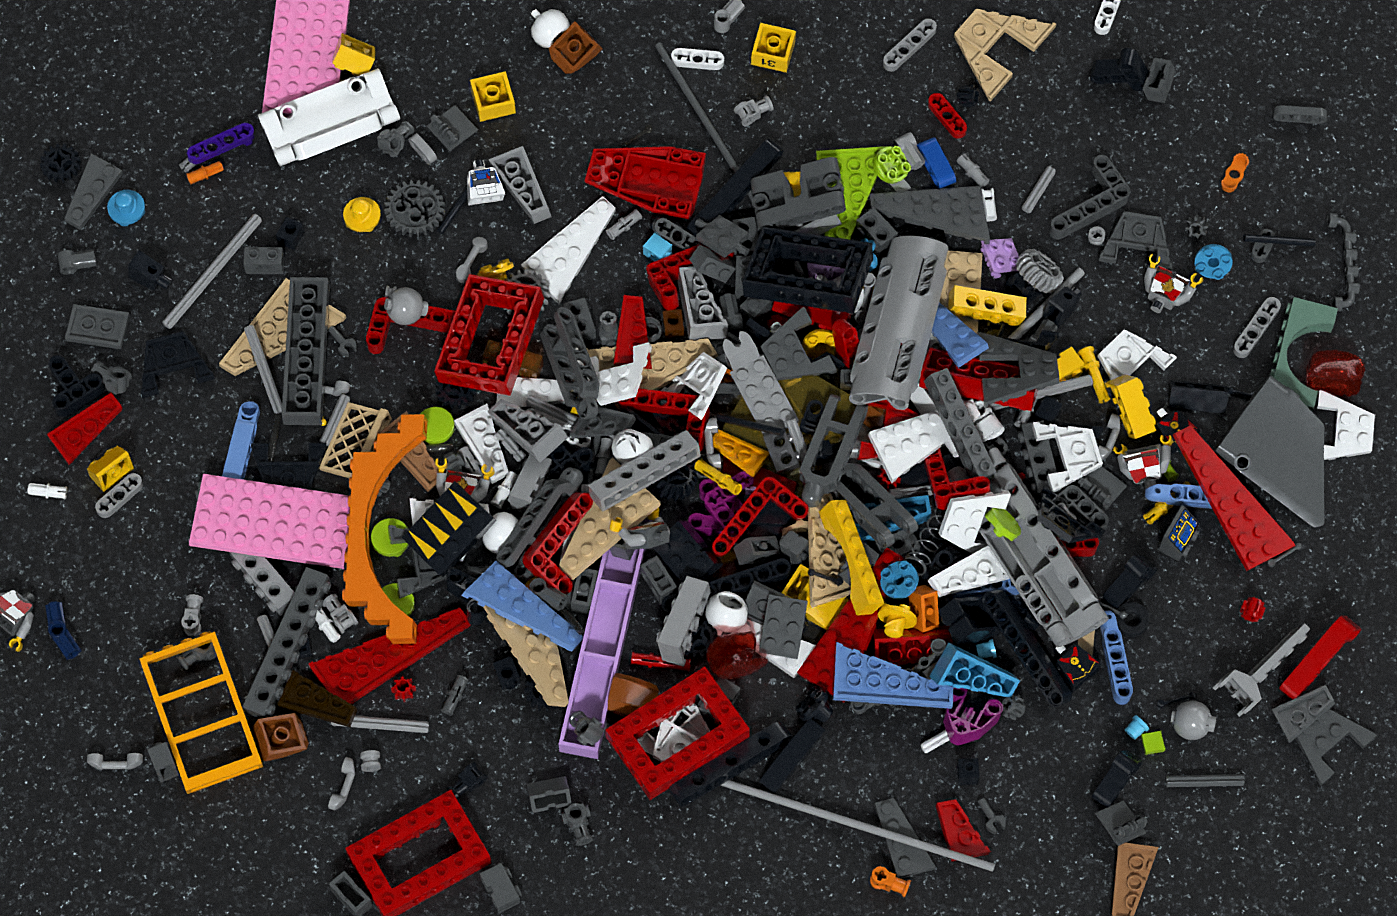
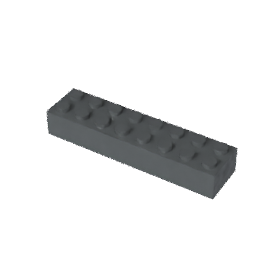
(305, 351)

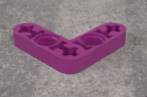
(721, 505)

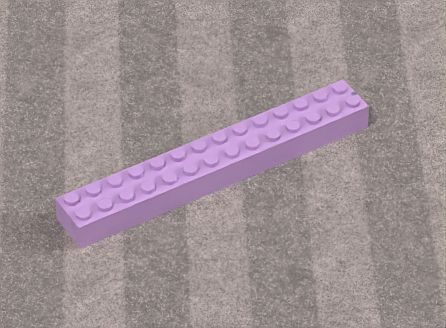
(602, 646)

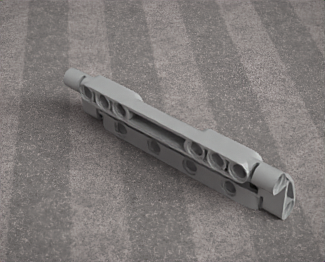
(899, 317)
(1031, 559)

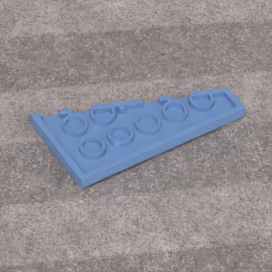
(517, 603)
(878, 681)

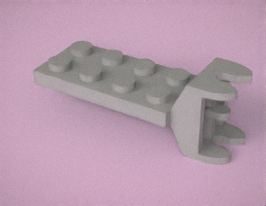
(757, 383)
(1245, 686)

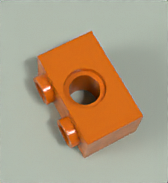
(924, 605)

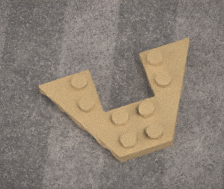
(982, 32)

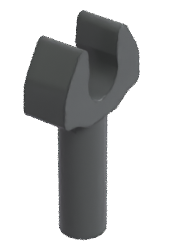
(342, 341)
(992, 818)

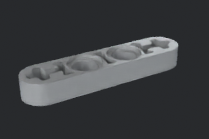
(907, 43)
(1255, 326)

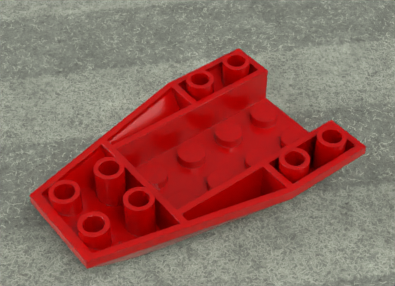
(650, 177)

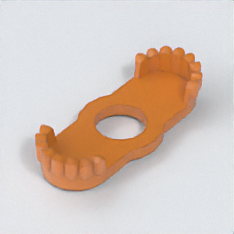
(1239, 164)

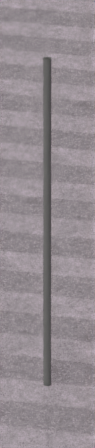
(710, 128)

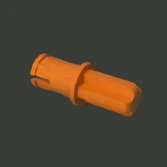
(204, 172)

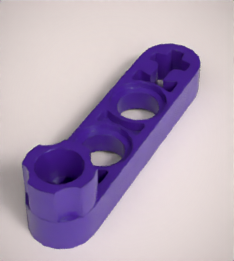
(241, 130)

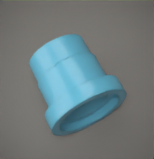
(986, 649)
(1136, 727)

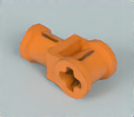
(889, 881)

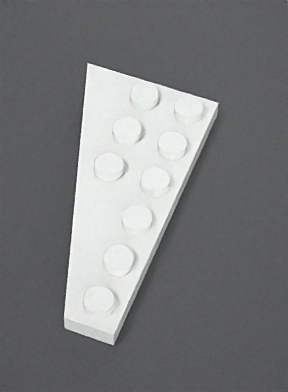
(568, 250)
(912, 440)

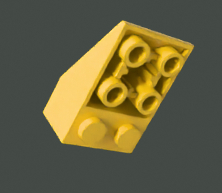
(799, 588)

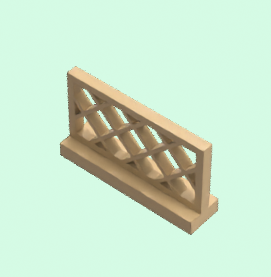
(381, 421)

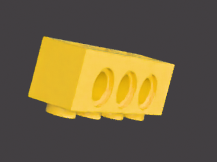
(995, 301)

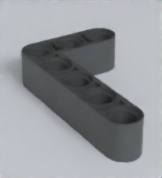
(1095, 204)
(1075, 506)

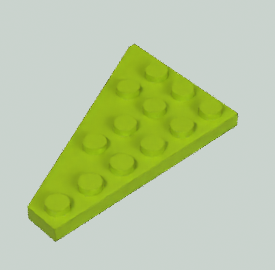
(858, 180)

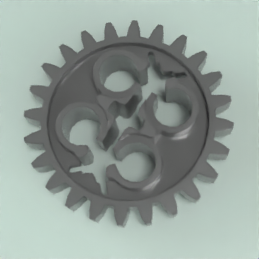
(425, 196)

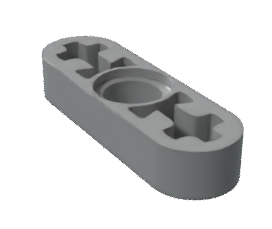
(119, 503)

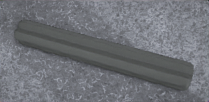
(1204, 780)

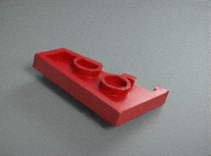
(958, 831)

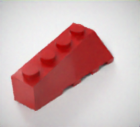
(820, 317)
(908, 647)

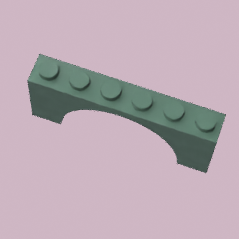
(1302, 319)

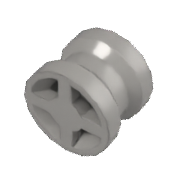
(370, 761)

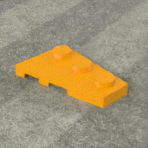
(741, 453)

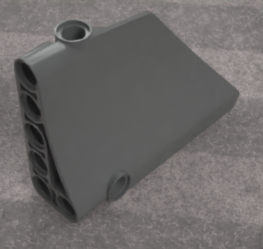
(1281, 449)

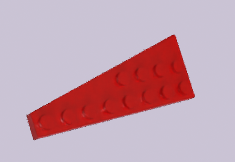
(1244, 520)
(848, 629)
(378, 660)

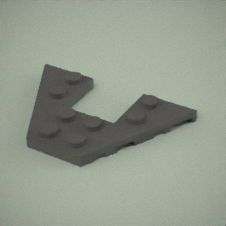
(1036, 369)

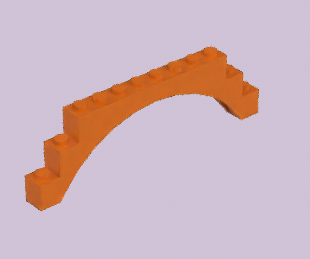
(367, 478)

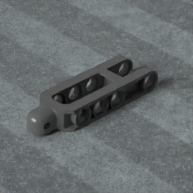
(563, 349)
(816, 485)
(873, 519)
(524, 537)

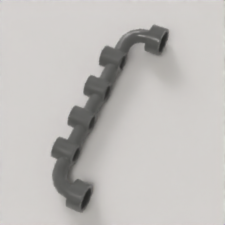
(1349, 255)
(937, 648)

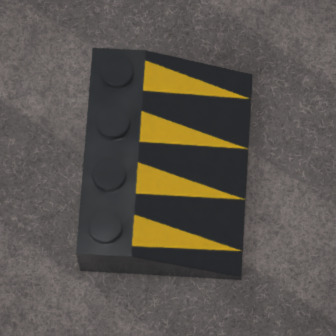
(448, 529)

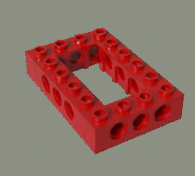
(481, 291)
(659, 778)
(432, 880)

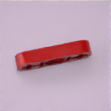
(947, 123)

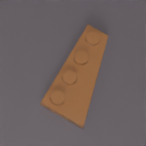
(417, 460)
(1131, 874)

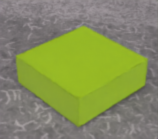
(1152, 742)

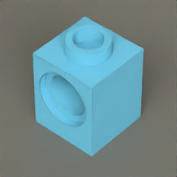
(657, 248)

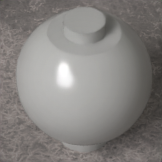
(405, 306)
(1193, 720)

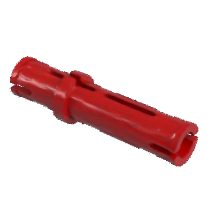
(637, 659)

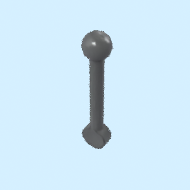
(1271, 562)
(1122, 614)

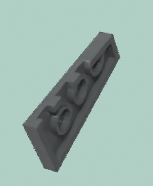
(92, 189)
(905, 858)

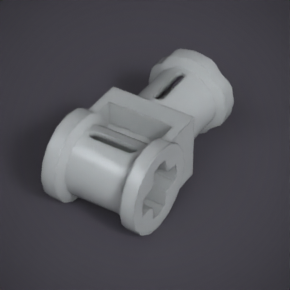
(751, 111)
(340, 614)
(192, 615)

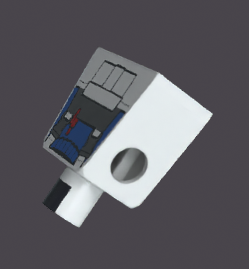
(483, 184)

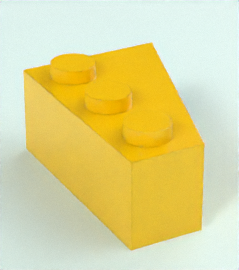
(1132, 405)

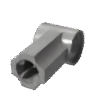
(727, 14)
(909, 148)

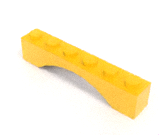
(864, 588)

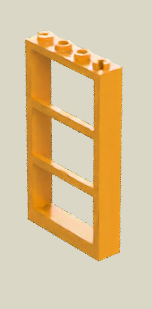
(224, 772)

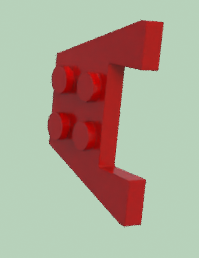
(891, 416)

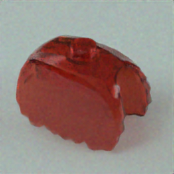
(1335, 372)
(732, 655)

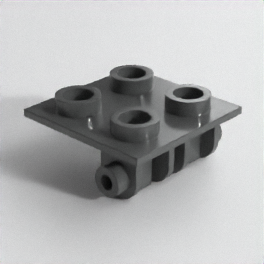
(451, 127)
(1101, 487)
(1121, 823)

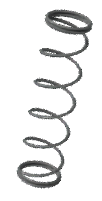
(914, 557)

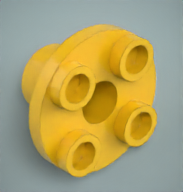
(361, 214)
(497, 271)
(818, 343)
(896, 619)

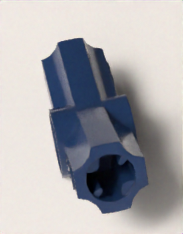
(57, 621)

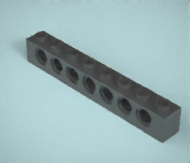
(310, 580)

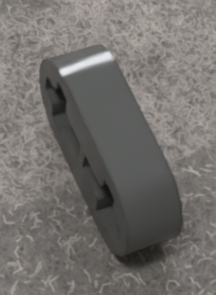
(1266, 247)

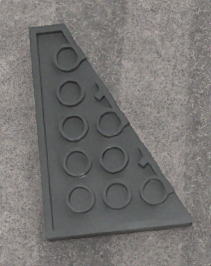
(954, 210)

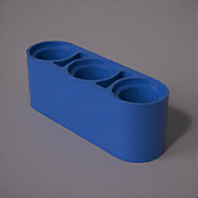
(936, 163)

